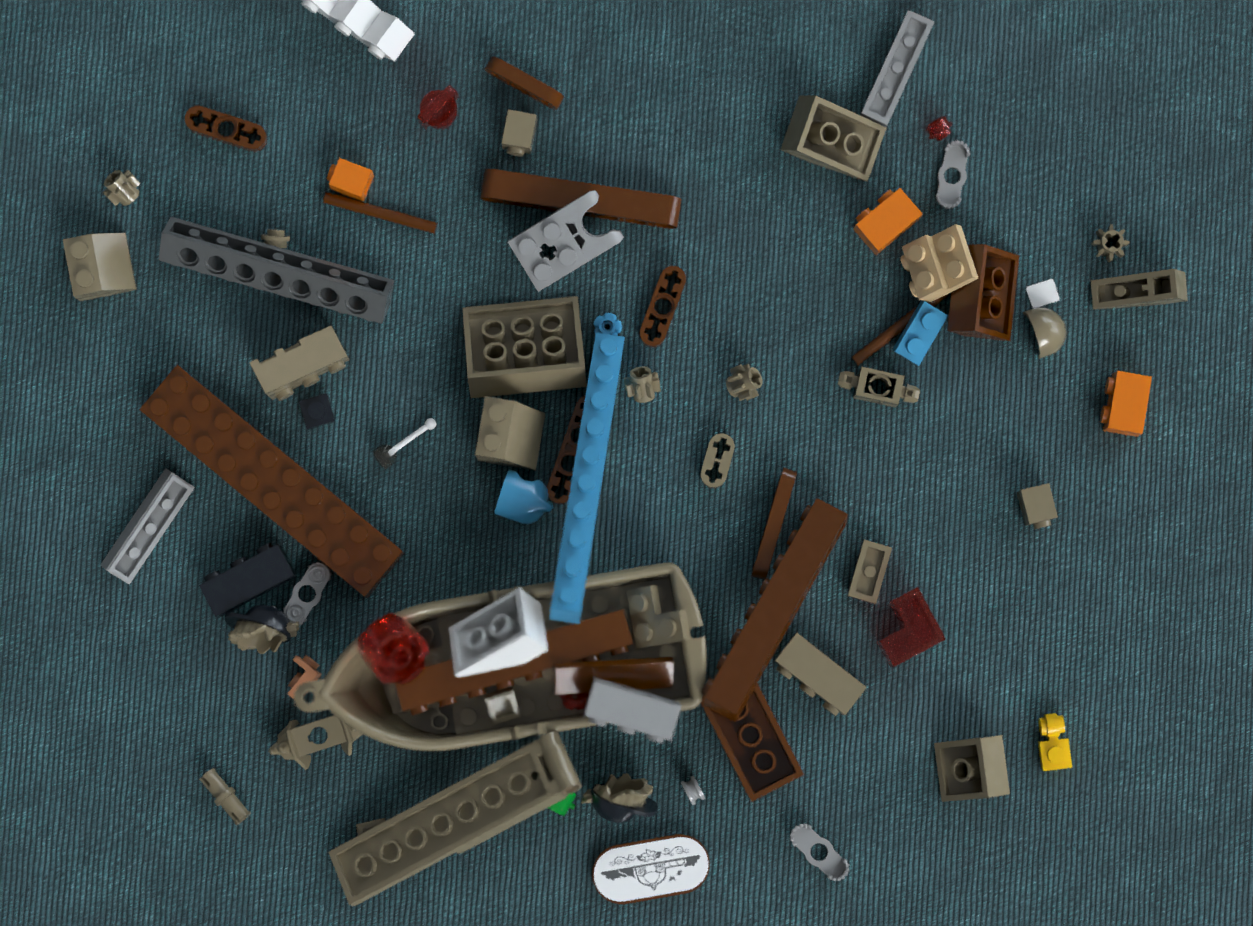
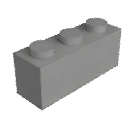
(632, 710)

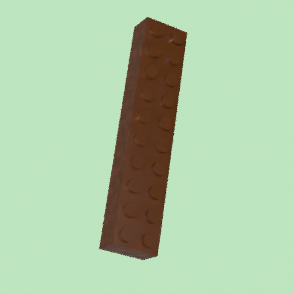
(272, 481)

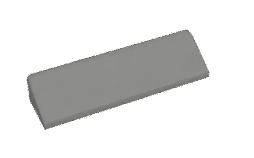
(147, 526)

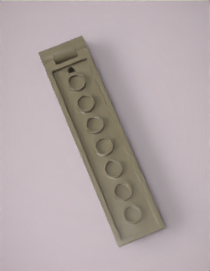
(456, 818)

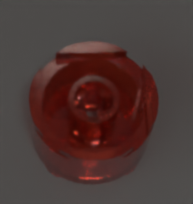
(393, 649)

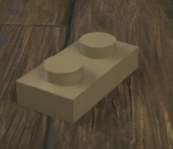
(869, 571)

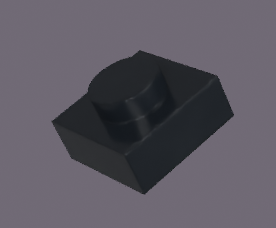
(317, 411)

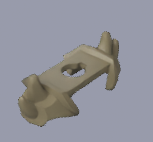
(295, 745)

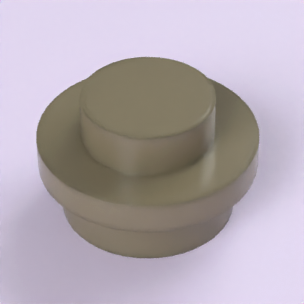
(276, 238)

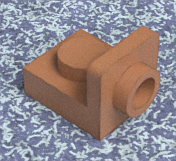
(309, 675)

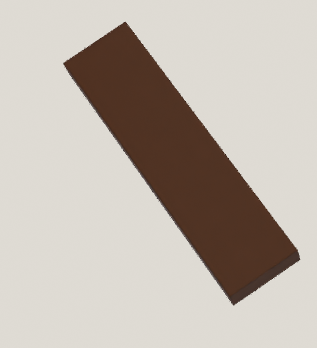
(633, 673)

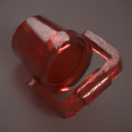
(438, 108)

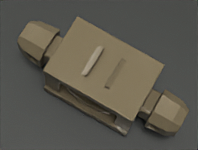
(848, 380)

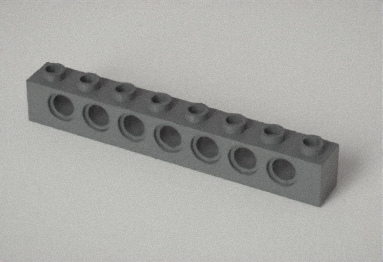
(276, 270)

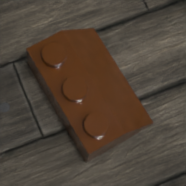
(987, 304)

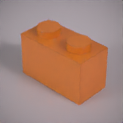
(887, 220)
(1126, 403)

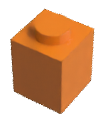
(350, 179)

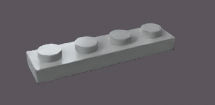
(897, 68)

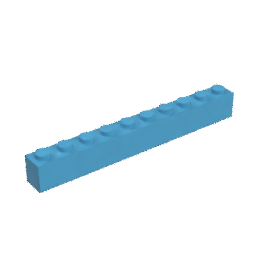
(587, 478)

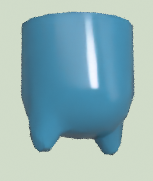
(522, 499)

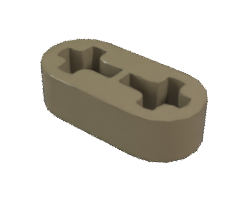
(724, 462)

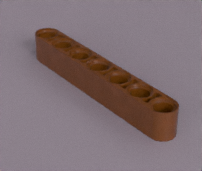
(555, 193)

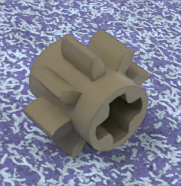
(121, 187)
(1116, 248)
(744, 382)
(642, 384)

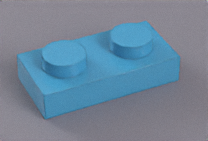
(920, 332)

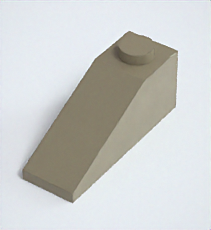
(1140, 289)

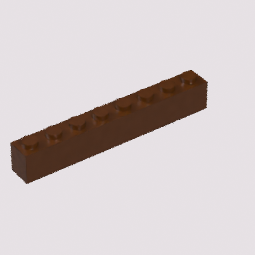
(775, 609)
(564, 644)

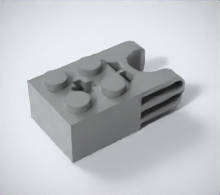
(568, 235)

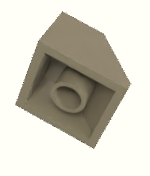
(99, 265)
(972, 768)

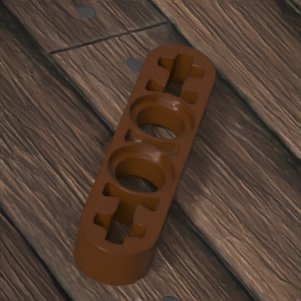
(568, 448)
(774, 523)

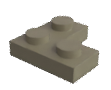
(649, 624)

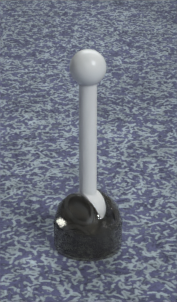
(387, 455)

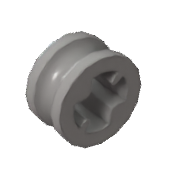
(692, 790)

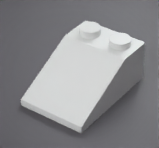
(499, 635)

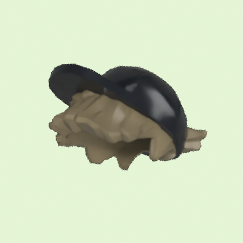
(260, 628)
(621, 798)

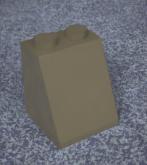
(509, 434)

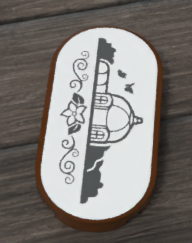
(651, 869)

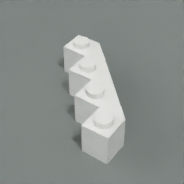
(366, 22)

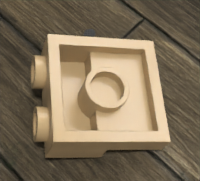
(938, 264)

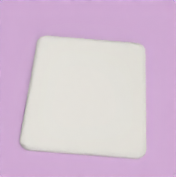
(1042, 293)

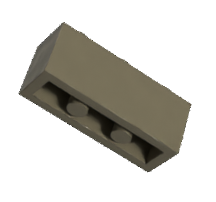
(819, 675)

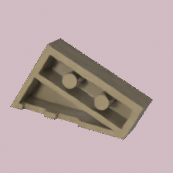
(300, 364)

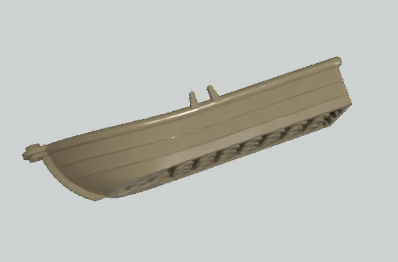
(375, 709)

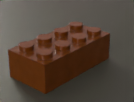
(756, 747)

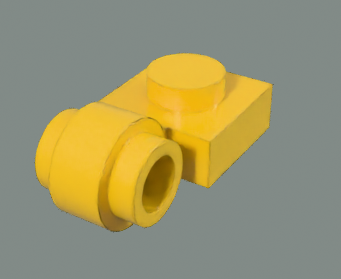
(1053, 752)

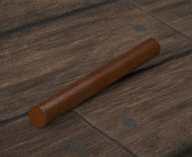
(380, 212)
(886, 336)

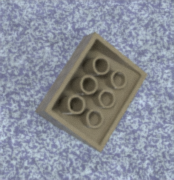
(524, 347)

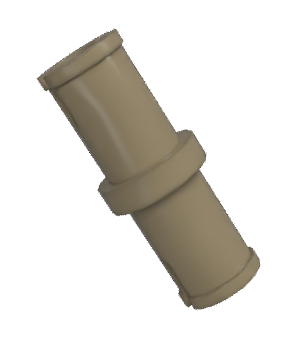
(225, 796)

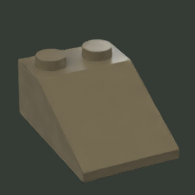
(833, 137)

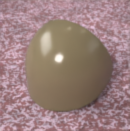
(1048, 329)

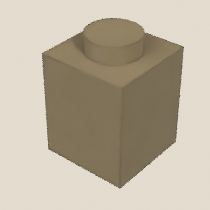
(519, 133)
(1037, 506)

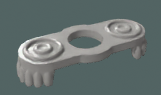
(955, 157)
(317, 577)
(833, 865)

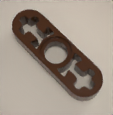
(524, 83)
(208, 114)
(677, 289)

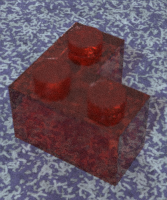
(918, 629)

